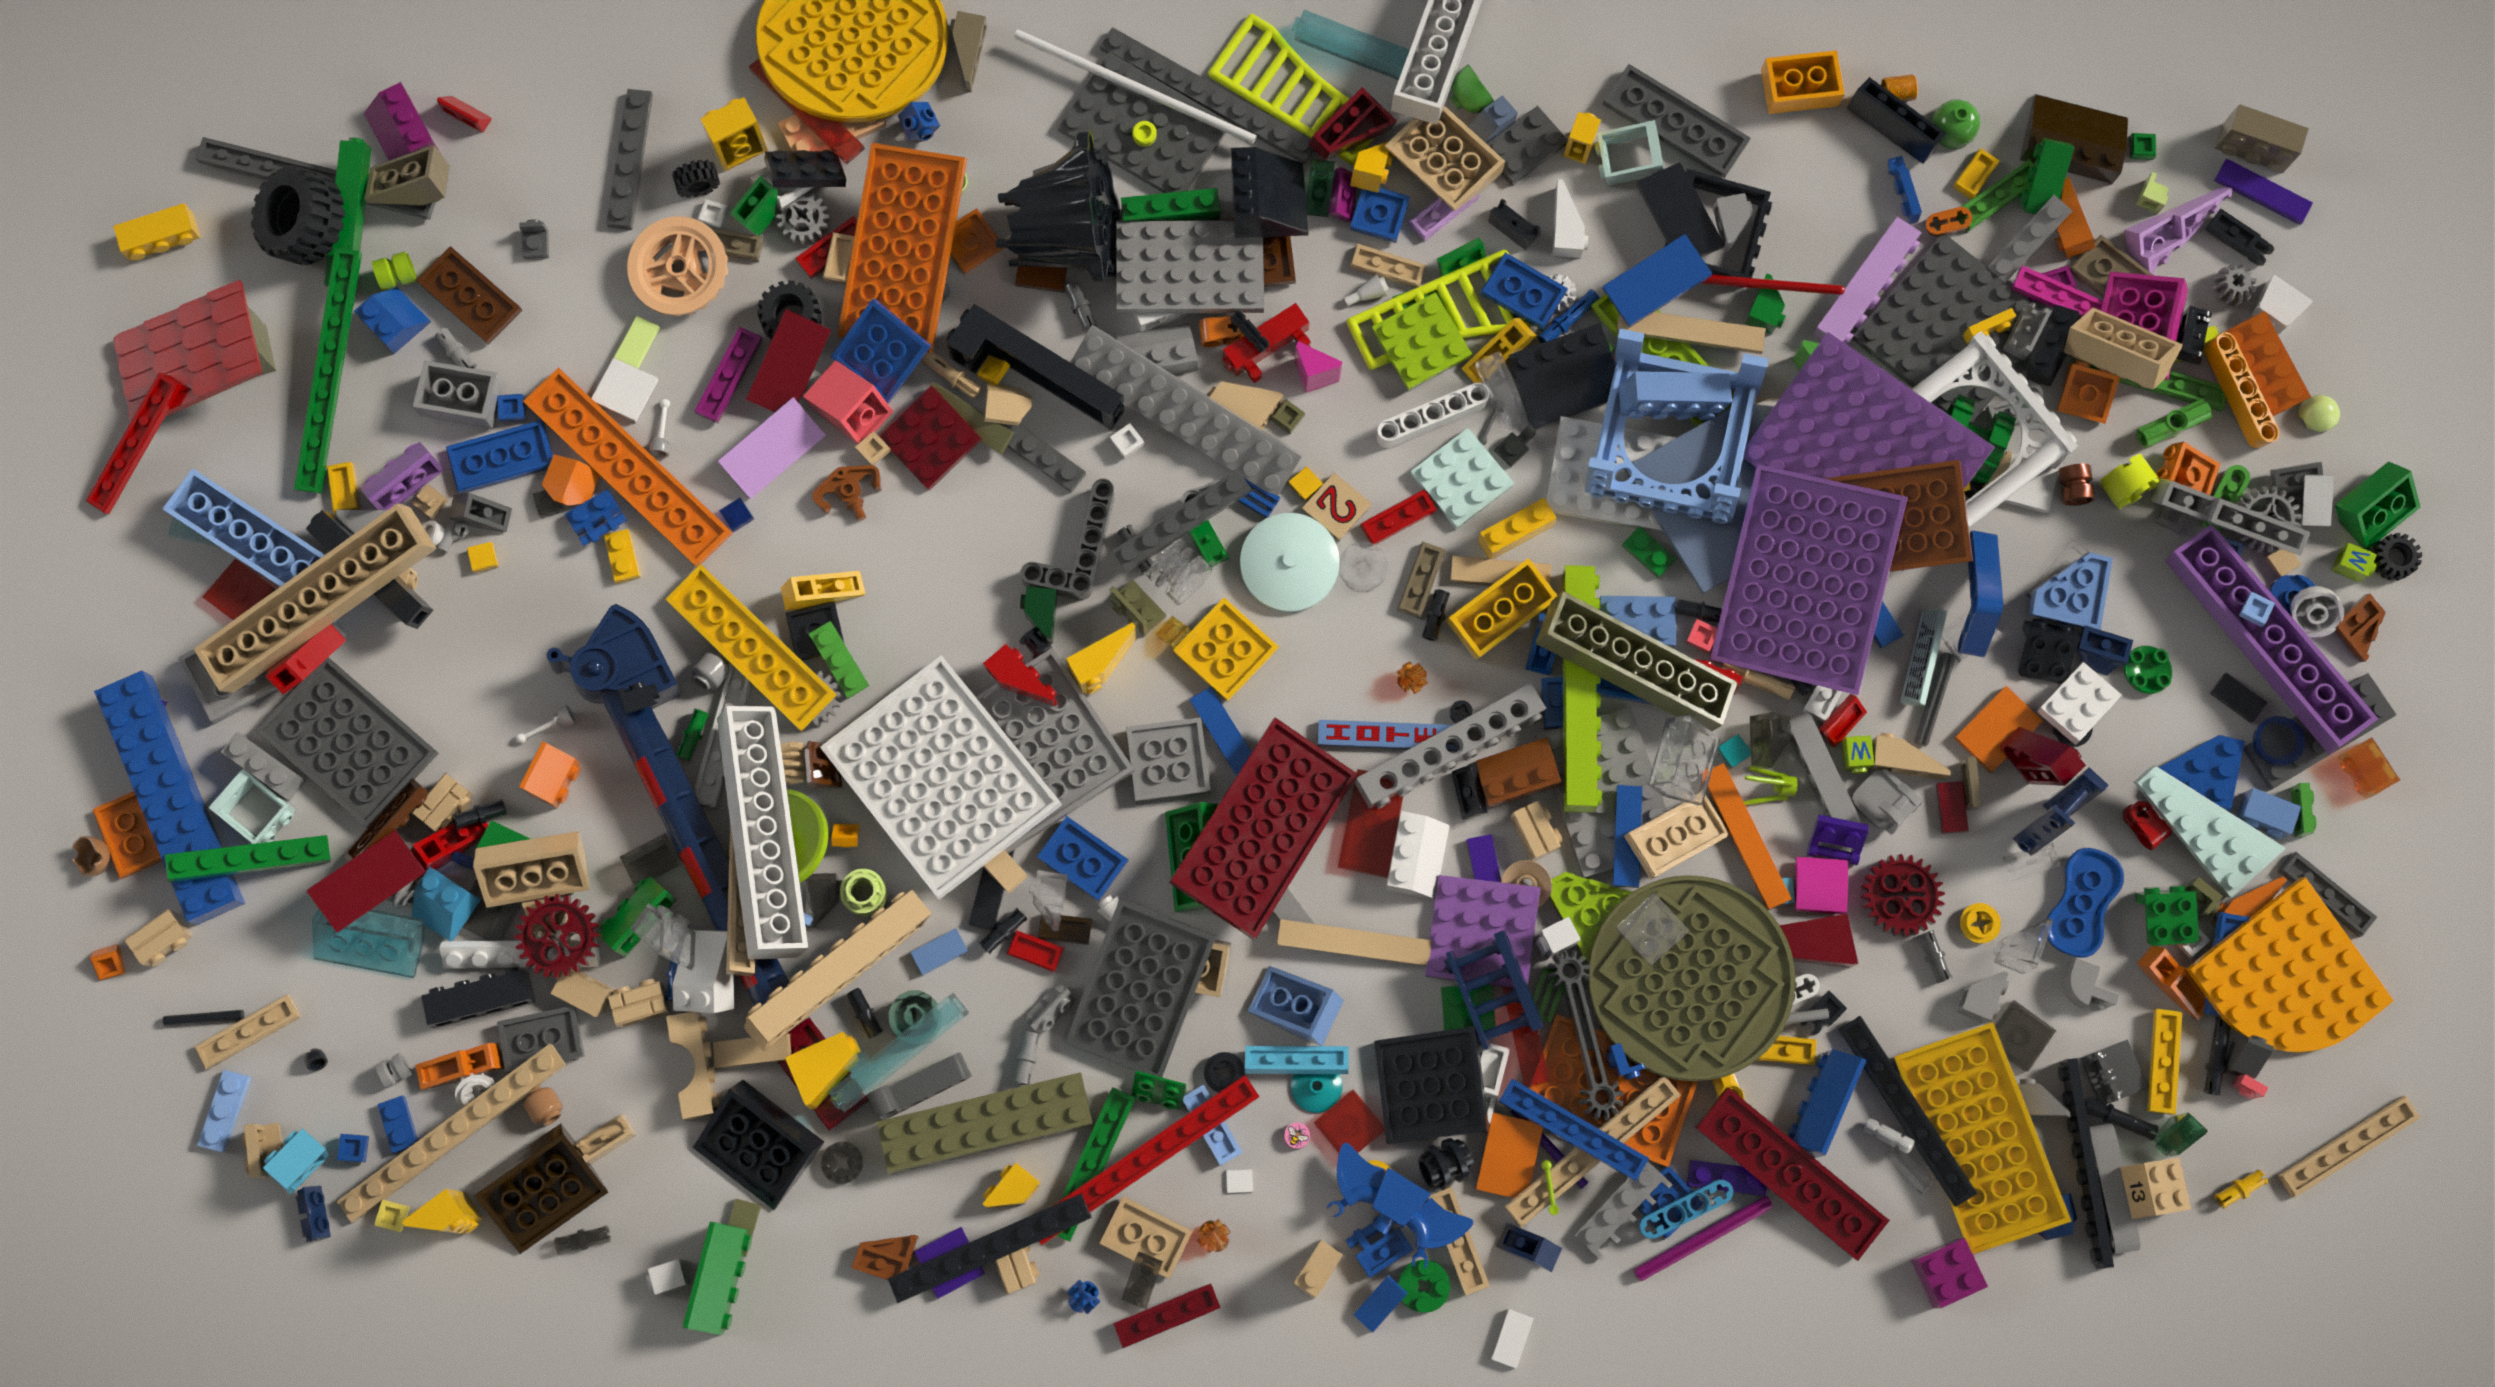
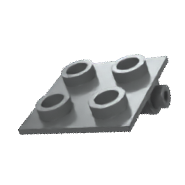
(2114, 1072)

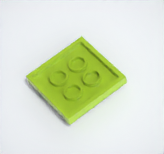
(1421, 341)

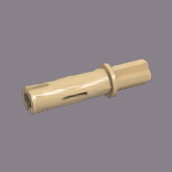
(952, 375)
(1763, 681)

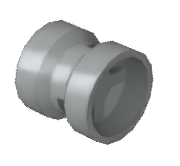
(393, 1070)

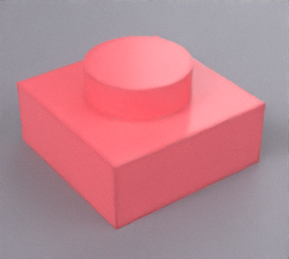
(1702, 636)
(2249, 1087)

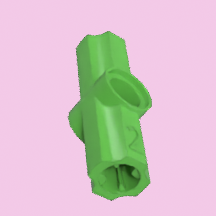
(2185, 418)

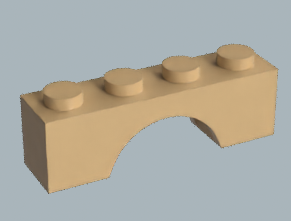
(698, 1097)

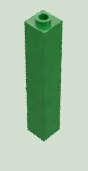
(352, 182)

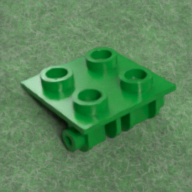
(1158, 1090)

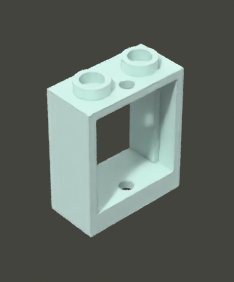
(1625, 134)
(235, 792)

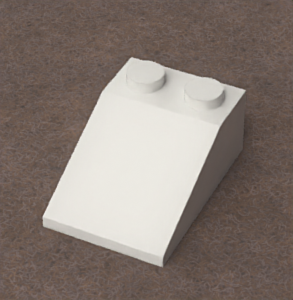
(707, 984)

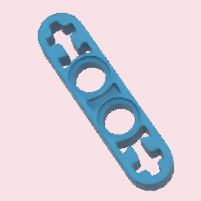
(1684, 1206)

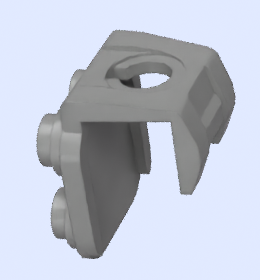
(1885, 800)

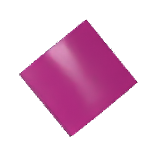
(1821, 885)

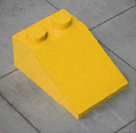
(1096, 662)

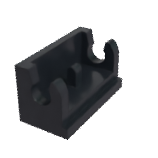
(1513, 225)
(2193, 334)

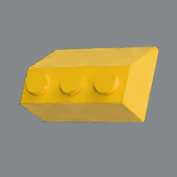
(446, 1212)

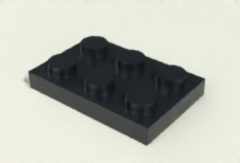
(804, 169)

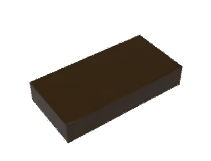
(1071, 930)

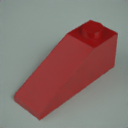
(439, 847)

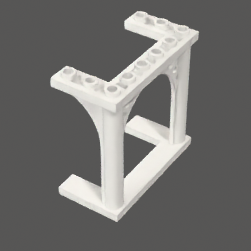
(2052, 451)

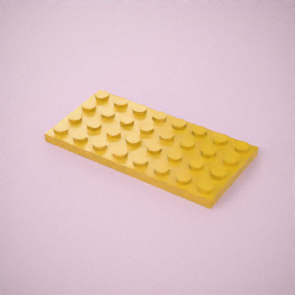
(1988, 1129)

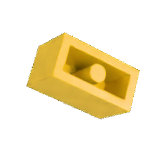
(1582, 137)

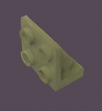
(1136, 607)

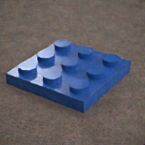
(881, 349)

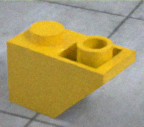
(1370, 168)
(1013, 1189)

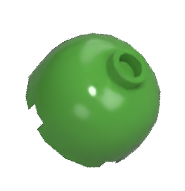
(1469, 91)
(1959, 121)

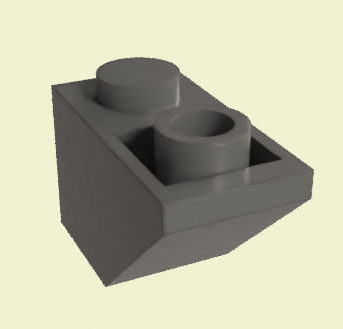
(2248, 1056)

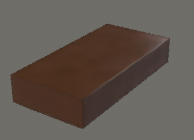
(1041, 278)

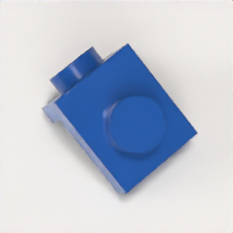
(1617, 1060)

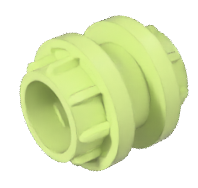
(853, 882)

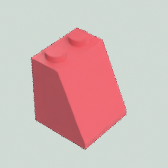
(848, 402)

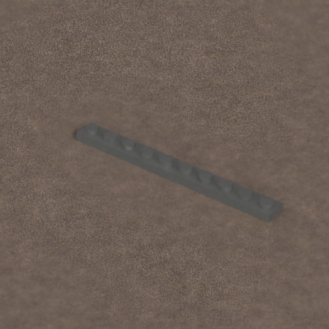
(1209, 96)
(263, 164)

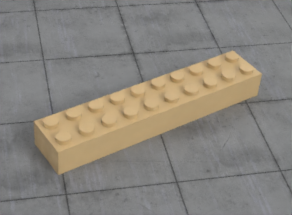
(315, 598)

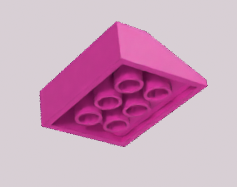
(2147, 302)

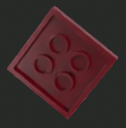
(930, 438)

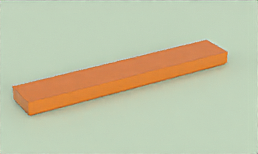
(1747, 838)

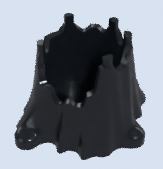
(1066, 214)

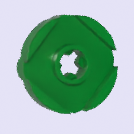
(1439, 1286)

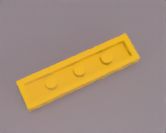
(2164, 1062)

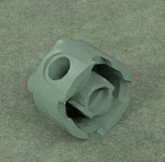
(908, 1009)

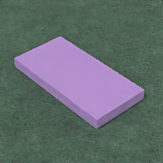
(771, 448)

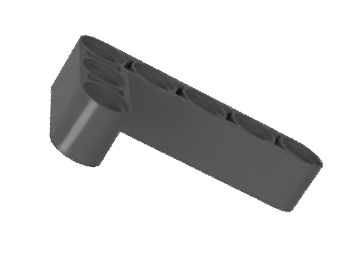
(1084, 550)

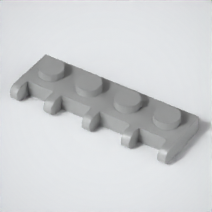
(1619, 1208)

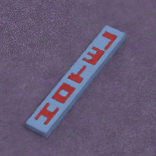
(1377, 734)

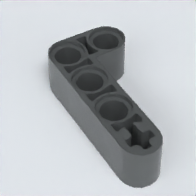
(894, 1099)

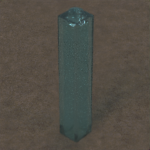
(1350, 44)
(898, 1052)

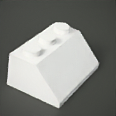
(1417, 855)

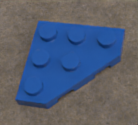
(2210, 769)

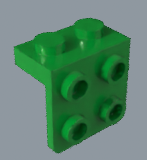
(2169, 915)

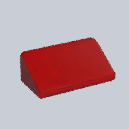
(464, 112)

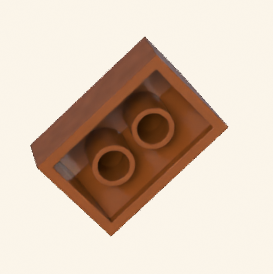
(1519, 772)

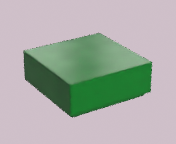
(2142, 146)

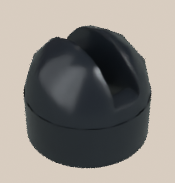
(311, 1062)

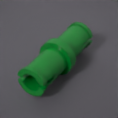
(692, 734)

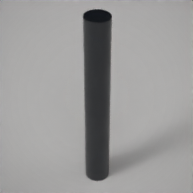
(207, 1017)

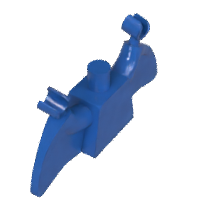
(1396, 1202)

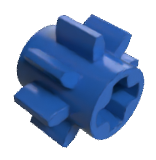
(1083, 1296)

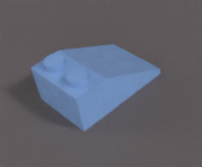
(1296, 1005)

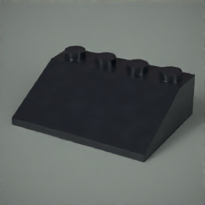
(1267, 194)
(1563, 375)
(758, 1144)

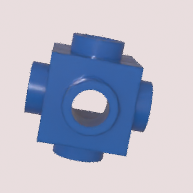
(919, 121)

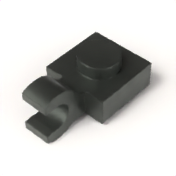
(1514, 447)

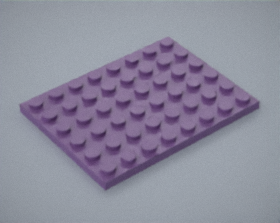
(1857, 419)
(1808, 578)

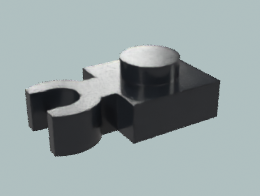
(1835, 1009)

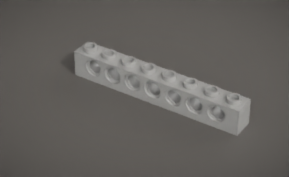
(1524, 698)

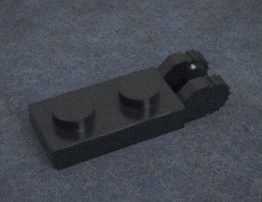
(2239, 237)

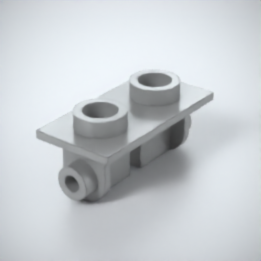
(1043, 1018)

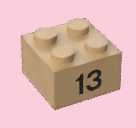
(2155, 1188)

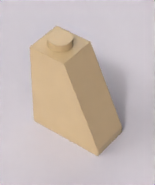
(1249, 402)
(1317, 1269)

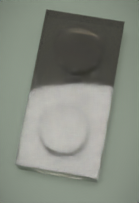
(1142, 1280)

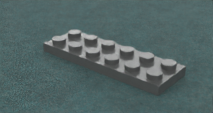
(1677, 120)
(2313, 751)

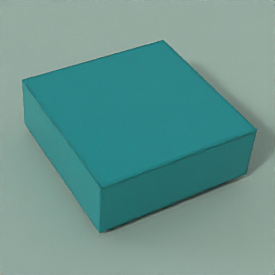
(1734, 751)

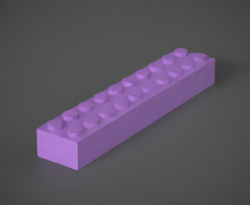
(2277, 649)

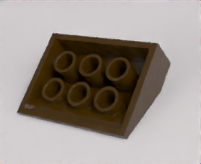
(2095, 134)
(539, 1189)

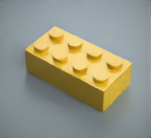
(1502, 609)

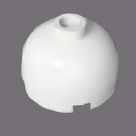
(2317, 611)

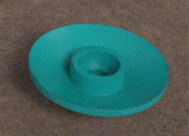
(1313, 1100)

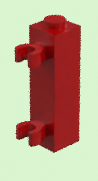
(1279, 331)

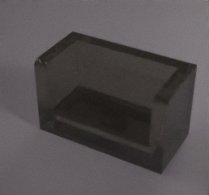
(651, 859)

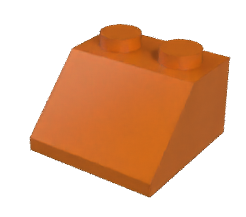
(550, 775)

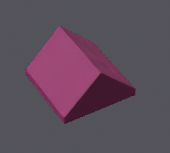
(1316, 367)

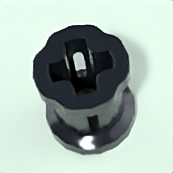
(1028, 638)

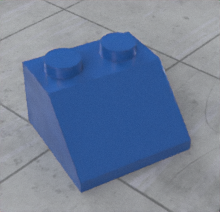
(392, 318)

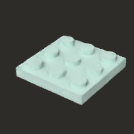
(1462, 478)

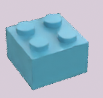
(295, 1160)

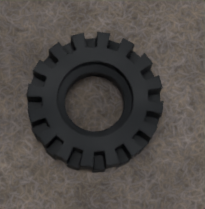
(696, 178)
(2408, 550)

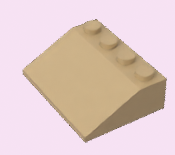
(1447, 158)

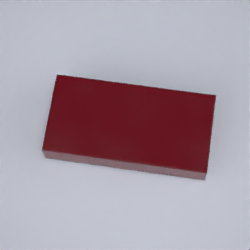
(1952, 807)

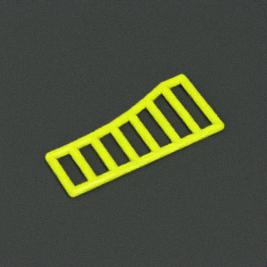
(1273, 109)
(1418, 294)

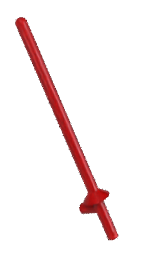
(1775, 284)

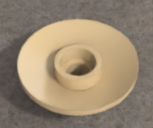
(1529, 870)

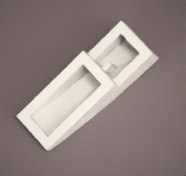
(1493, 1067)

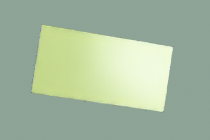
(637, 342)

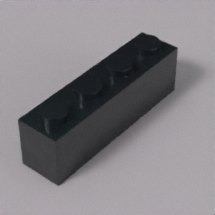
(1896, 120)
(477, 998)

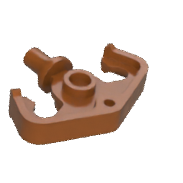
(845, 483)

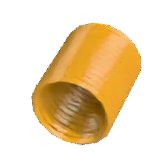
(1903, 87)

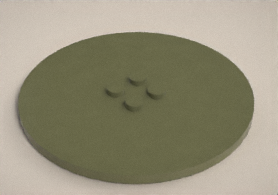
(1708, 999)

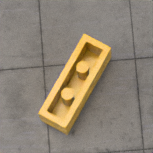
(156, 232)
(1517, 529)

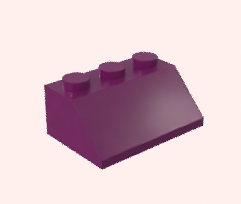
(397, 123)

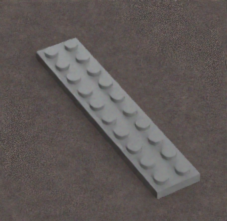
(1187, 412)

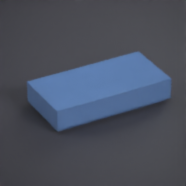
(939, 952)

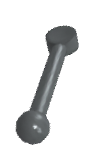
(1482, 439)

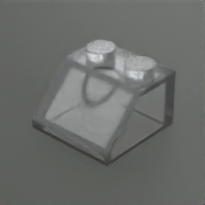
(667, 934)

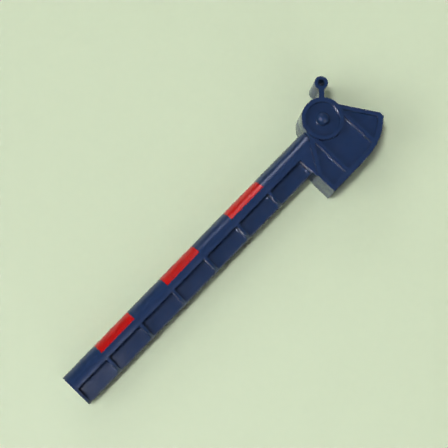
(625, 654)

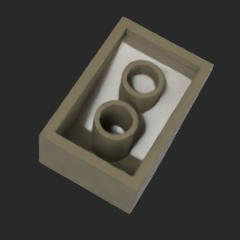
(409, 179)

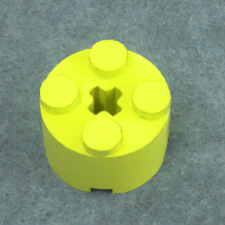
(2129, 481)

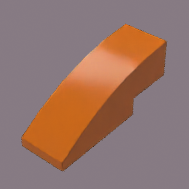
(2173, 980)
(459, 1065)

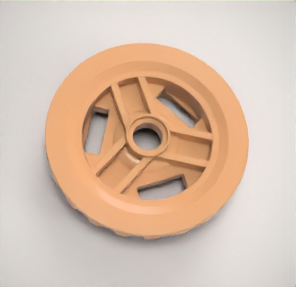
(650, 276)

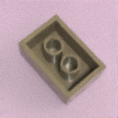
(2261, 138)

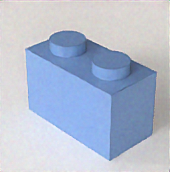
(2268, 813)

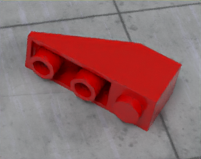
(304, 659)
(1014, 675)

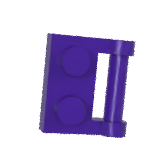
(1839, 833)

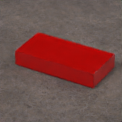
(1842, 720)
(1035, 951)

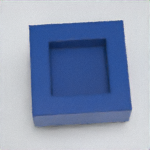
(511, 407)
(353, 1148)

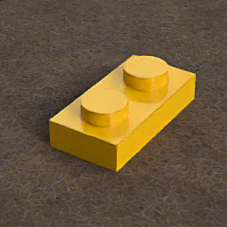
(1995, 323)
(622, 556)

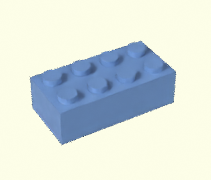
(1674, 395)

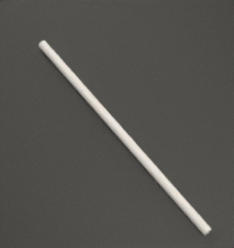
(1135, 86)

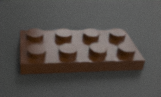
(469, 295)
(392, 817)

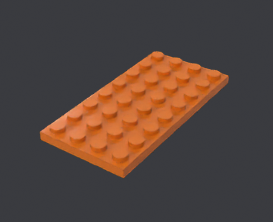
(904, 236)

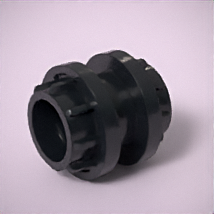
(1449, 1162)

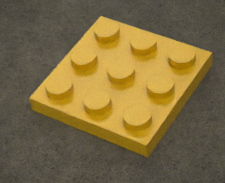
(1225, 649)

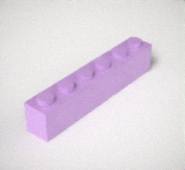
(1869, 280)

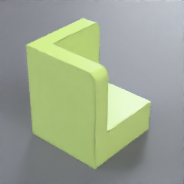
(2152, 195)

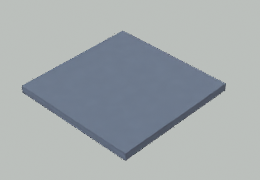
(1701, 544)

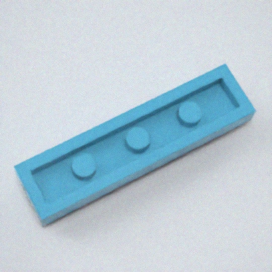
(1296, 1059)

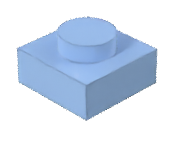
(2256, 609)

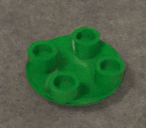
(2148, 669)

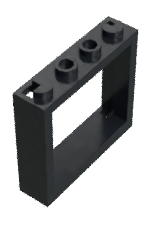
(1755, 196)

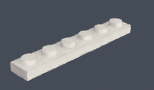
(497, 954)

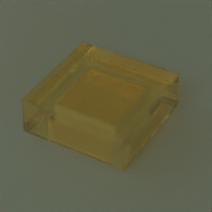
(1173, 632)

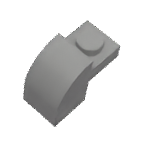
(2080, 986)

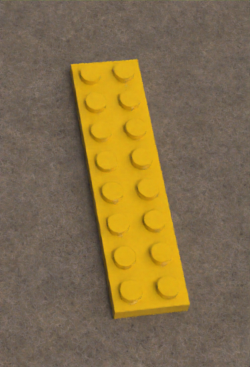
(751, 647)

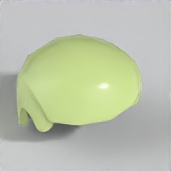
(2319, 413)

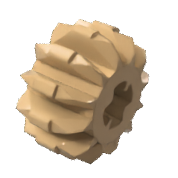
(794, 762)

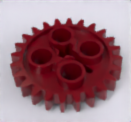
(1900, 872)
(577, 923)

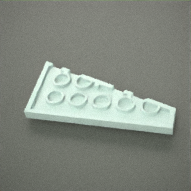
(2216, 838)

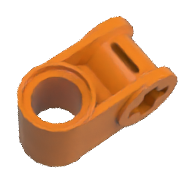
(1217, 331)

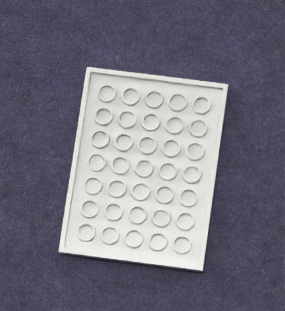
(940, 777)

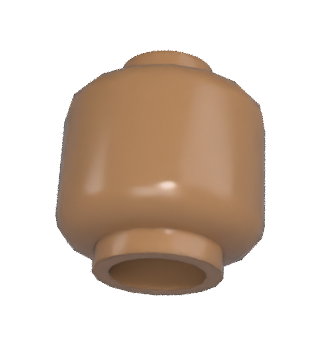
(543, 1106)

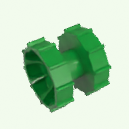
(1996, 433)

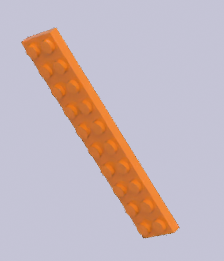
(628, 467)

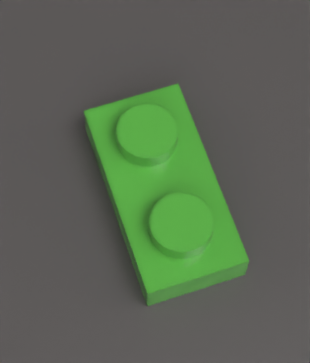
(2306, 821)

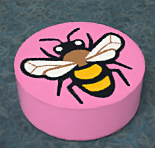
(1297, 1135)

